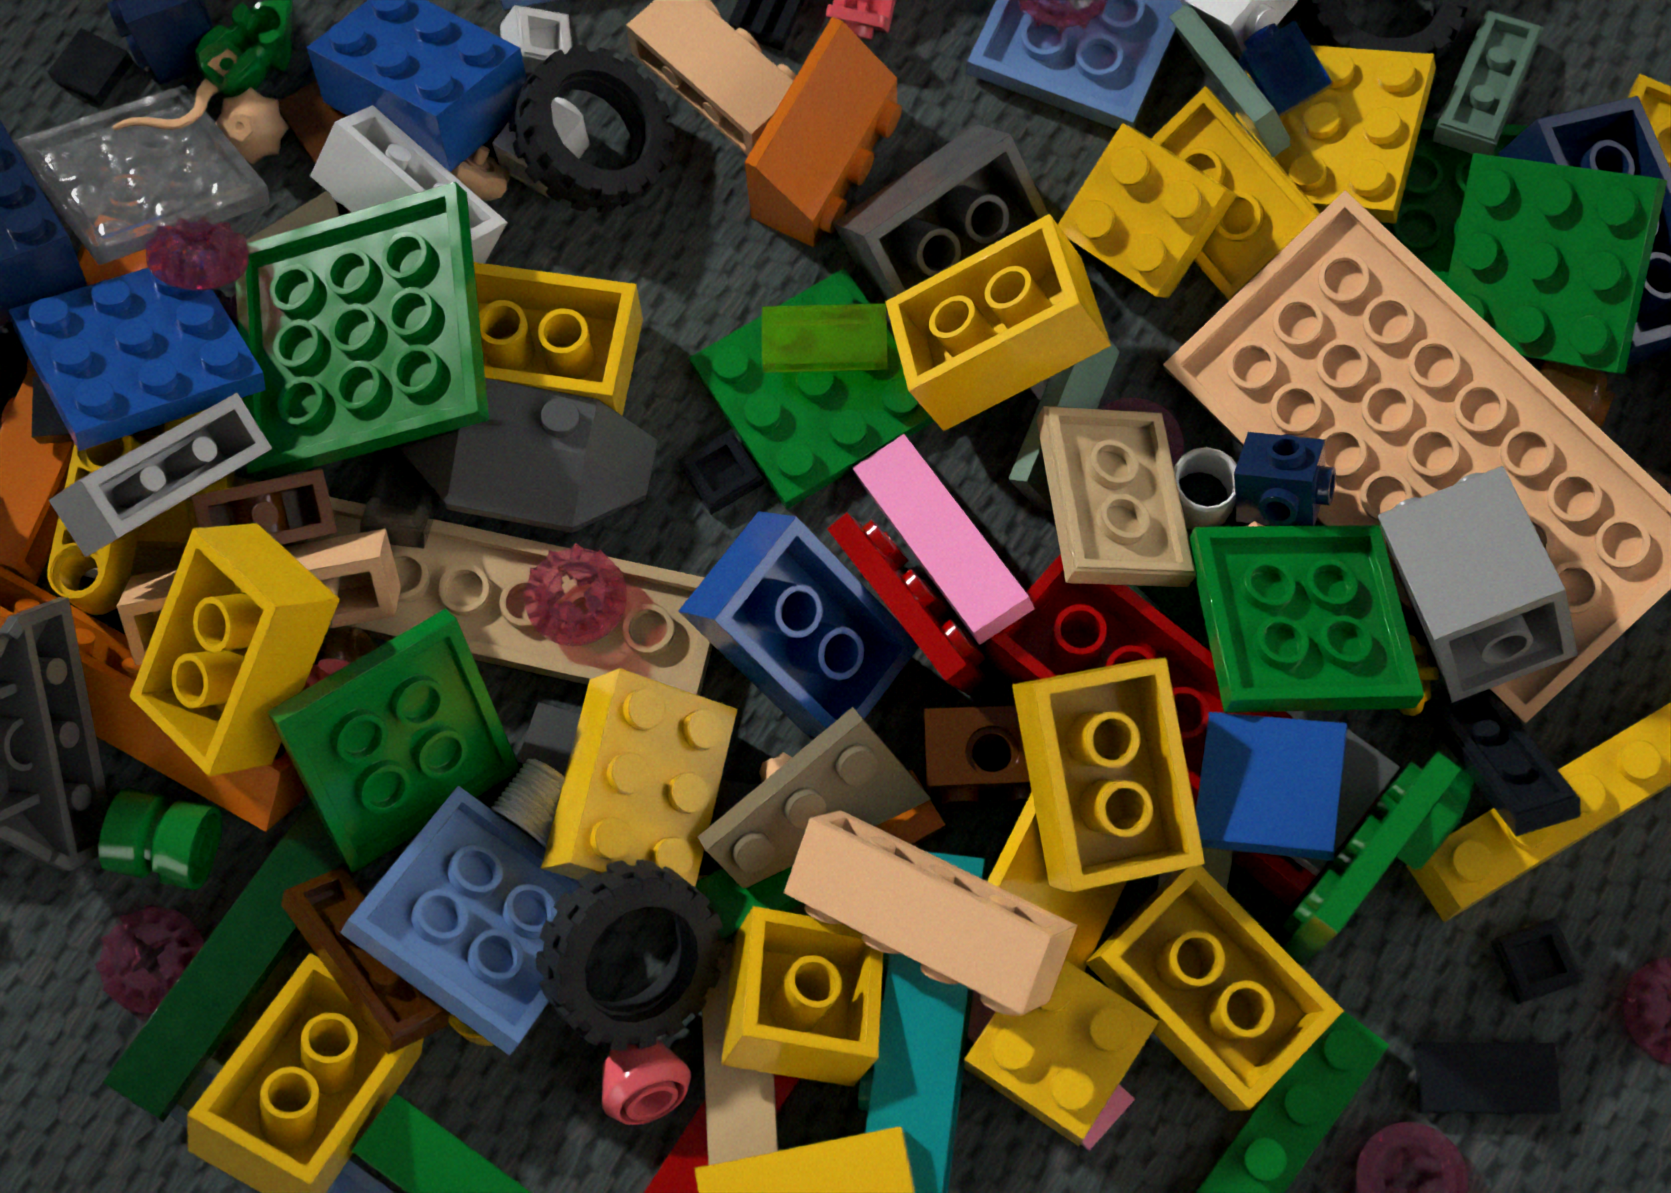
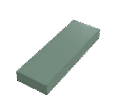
(1231, 80)
(1488, 84)
(1072, 388)

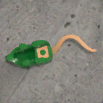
(235, 58)

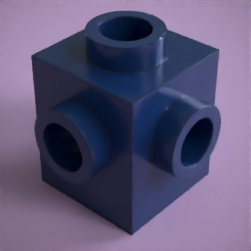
(1282, 480)

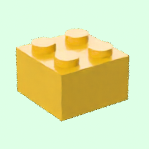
(1145, 211)
(802, 999)
(1064, 1054)

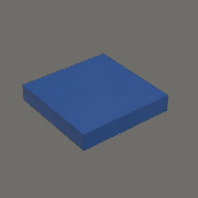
(1271, 785)

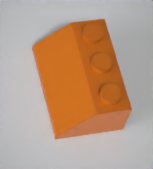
(822, 136)

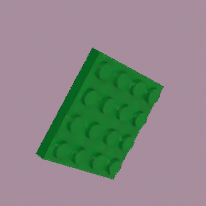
(363, 331)

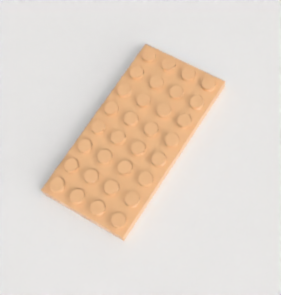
(1414, 394)

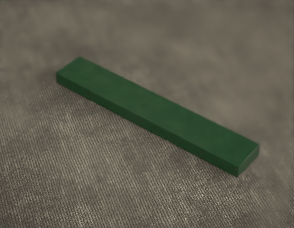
(222, 975)

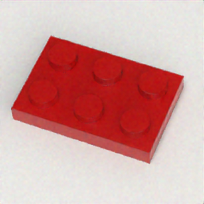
(911, 602)

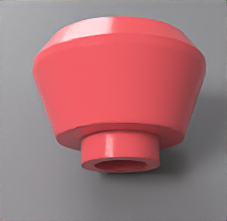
(643, 1083)

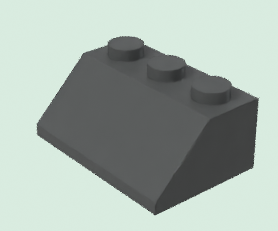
(941, 211)

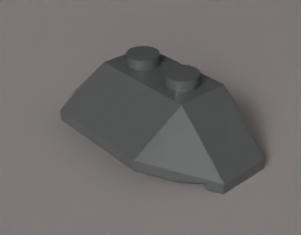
(538, 460)
(48, 742)

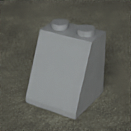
(1479, 583)

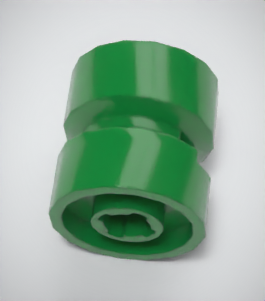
(150, 836)

